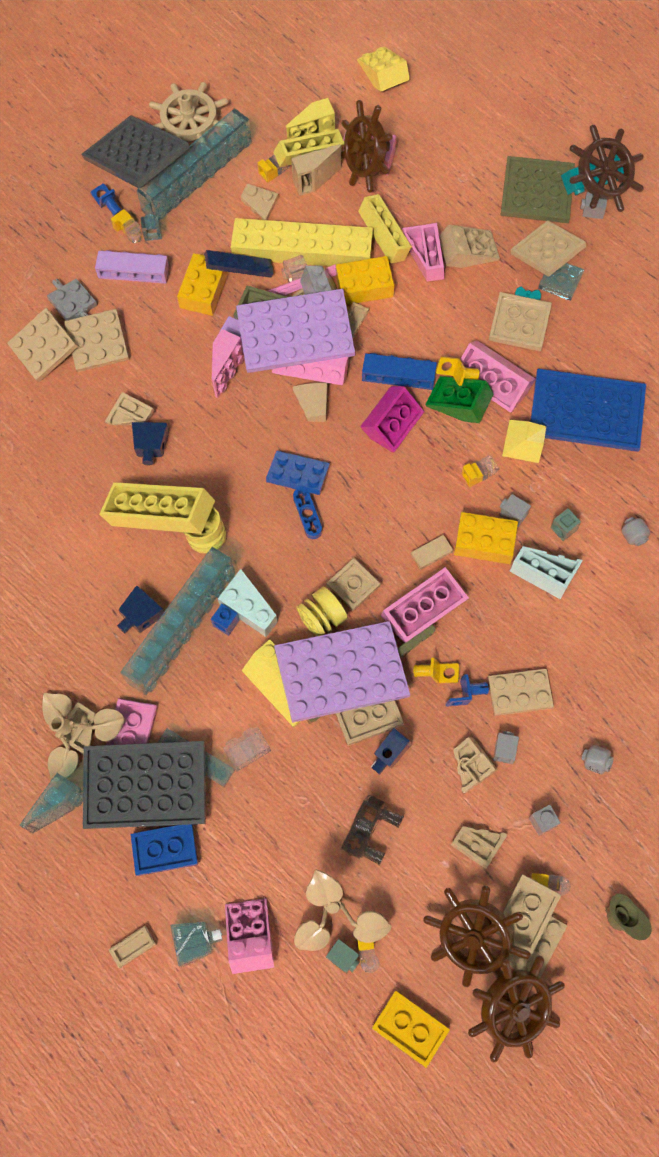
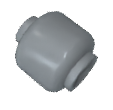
(636, 531)
(597, 759)

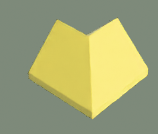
(524, 440)

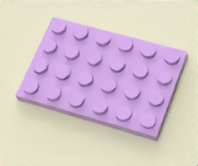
(295, 330)
(341, 671)

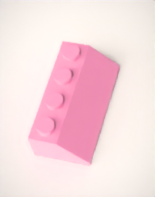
(327, 371)
(504, 378)
(424, 605)

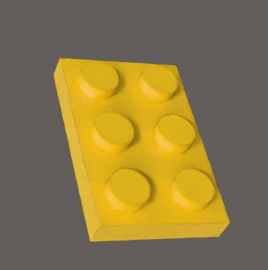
(410, 1029)

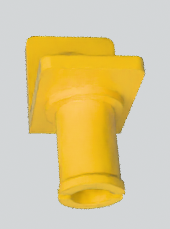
(457, 370)
(437, 671)

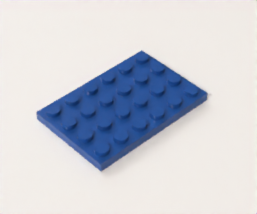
(589, 409)

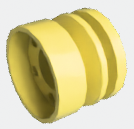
(212, 534)
(325, 610)

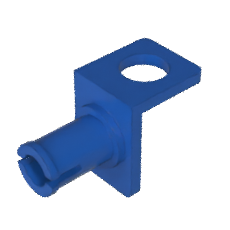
(107, 199)
(467, 691)

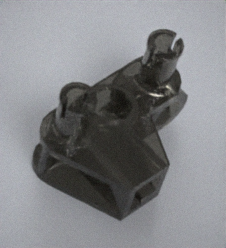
(363, 828)

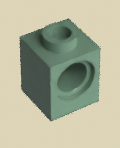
(565, 524)
(343, 957)

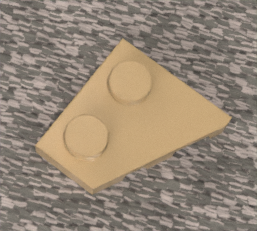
(259, 200)
(128, 410)
(80, 736)
(478, 844)

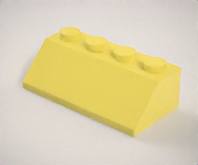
(265, 675)

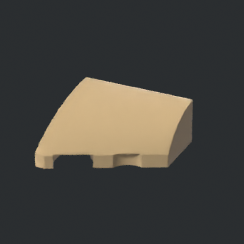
(312, 400)
(472, 764)

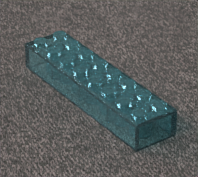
(196, 166)
(178, 621)

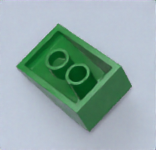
(460, 402)

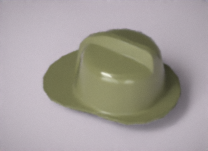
(627, 917)

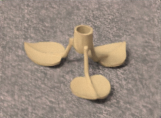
(55, 710)
(328, 892)

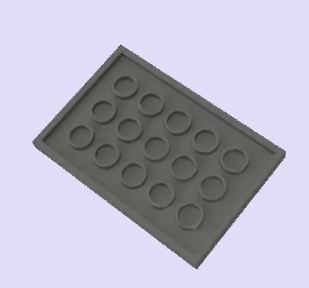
(135, 151)
(144, 785)

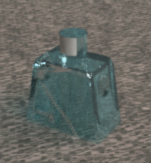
(193, 941)

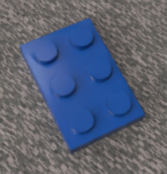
(297, 472)
(164, 849)

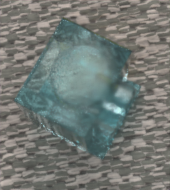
(148, 223)

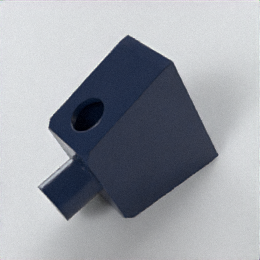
(149, 440)
(139, 611)
(397, 744)

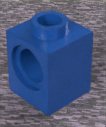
(225, 619)

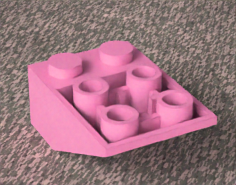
(225, 358)
(249, 936)

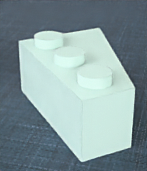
(545, 570)
(249, 604)

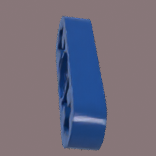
(306, 521)

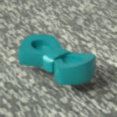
(528, 294)

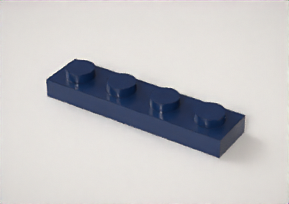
(238, 263)

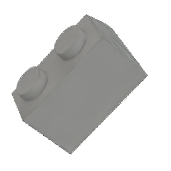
(316, 280)

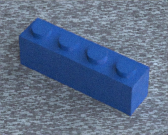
(399, 371)

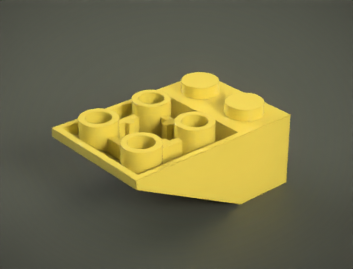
(384, 68)
(314, 119)

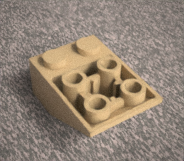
(315, 168)
(467, 246)

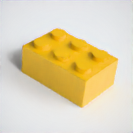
(365, 280)
(201, 287)
(486, 538)

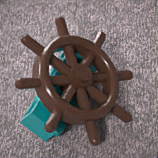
(595, 173)

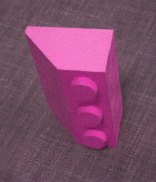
(392, 418)

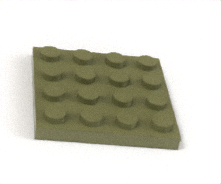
(536, 190)

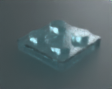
(563, 281)

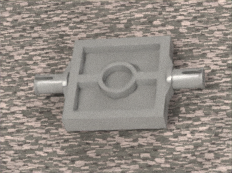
(71, 299)

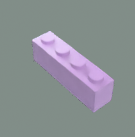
(132, 267)

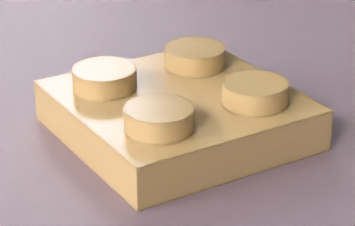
(353, 584)

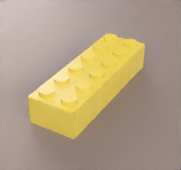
(157, 507)

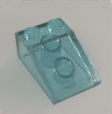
(56, 801)

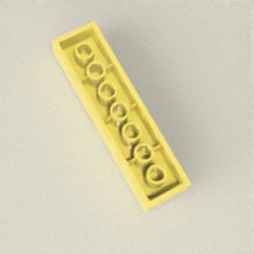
(316, 242)

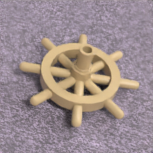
(188, 113)

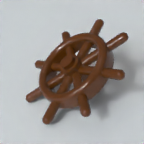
(365, 146)
(476, 935)
(516, 1008)

